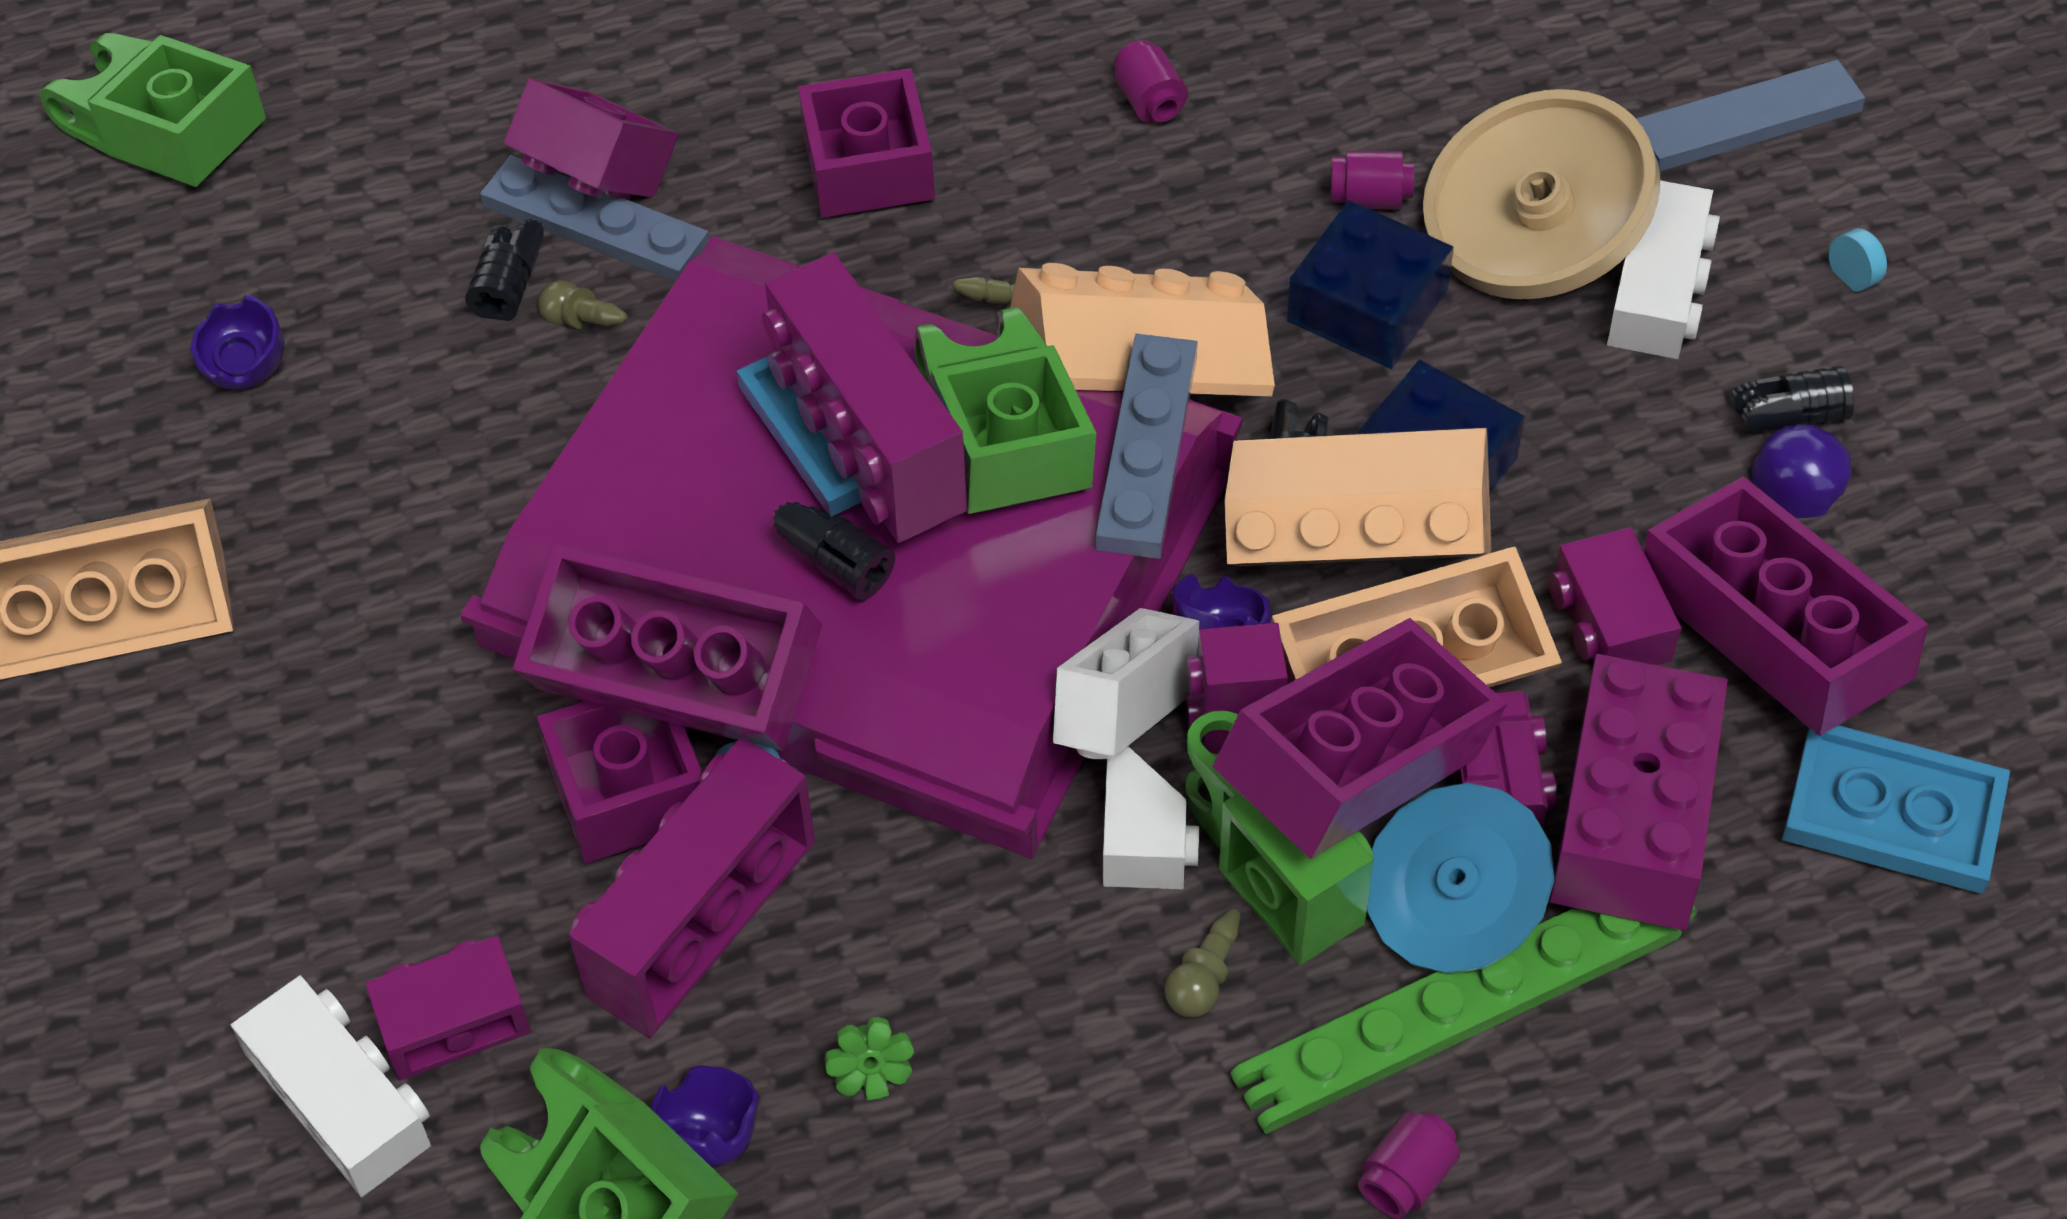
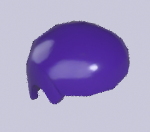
(238, 344)
(1802, 469)
(1221, 605)
(711, 1112)

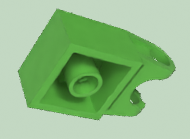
(159, 105)
(1016, 412)
(1297, 897)
(601, 1154)

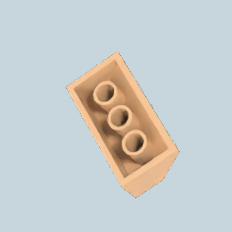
(1097, 313)
(1358, 498)
(111, 588)
(1473, 608)

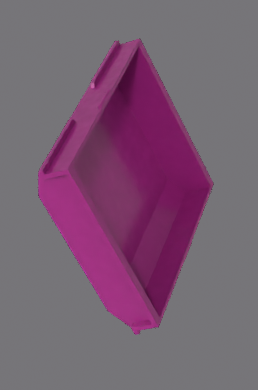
(940, 677)

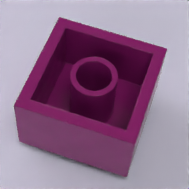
(589, 140)
(866, 142)
(616, 774)

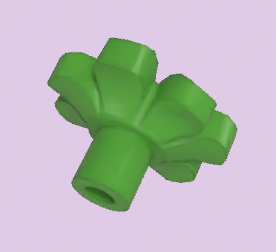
(869, 1059)

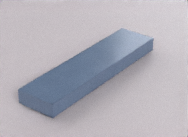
(1752, 114)

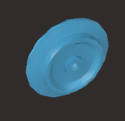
(1460, 878)

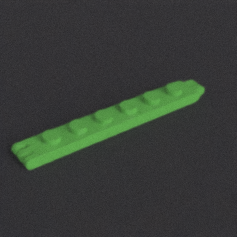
(1440, 1013)

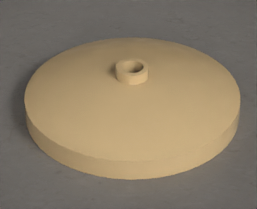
(1543, 193)

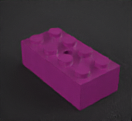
(865, 398)
(1785, 605)
(606, 635)
(1358, 736)
(1640, 792)
(693, 886)

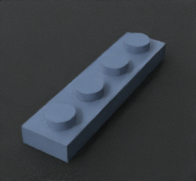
(602, 224)
(1147, 446)

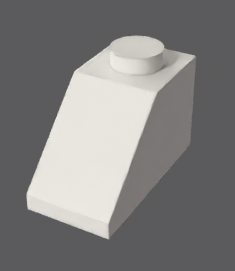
(1145, 827)

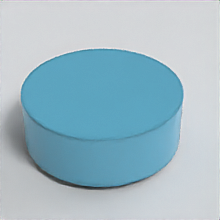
(1858, 259)

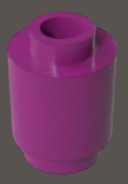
(1149, 82)
(1372, 179)
(1409, 1164)

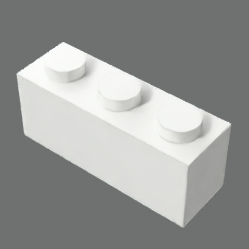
(1664, 272)
(1123, 683)
(334, 1083)

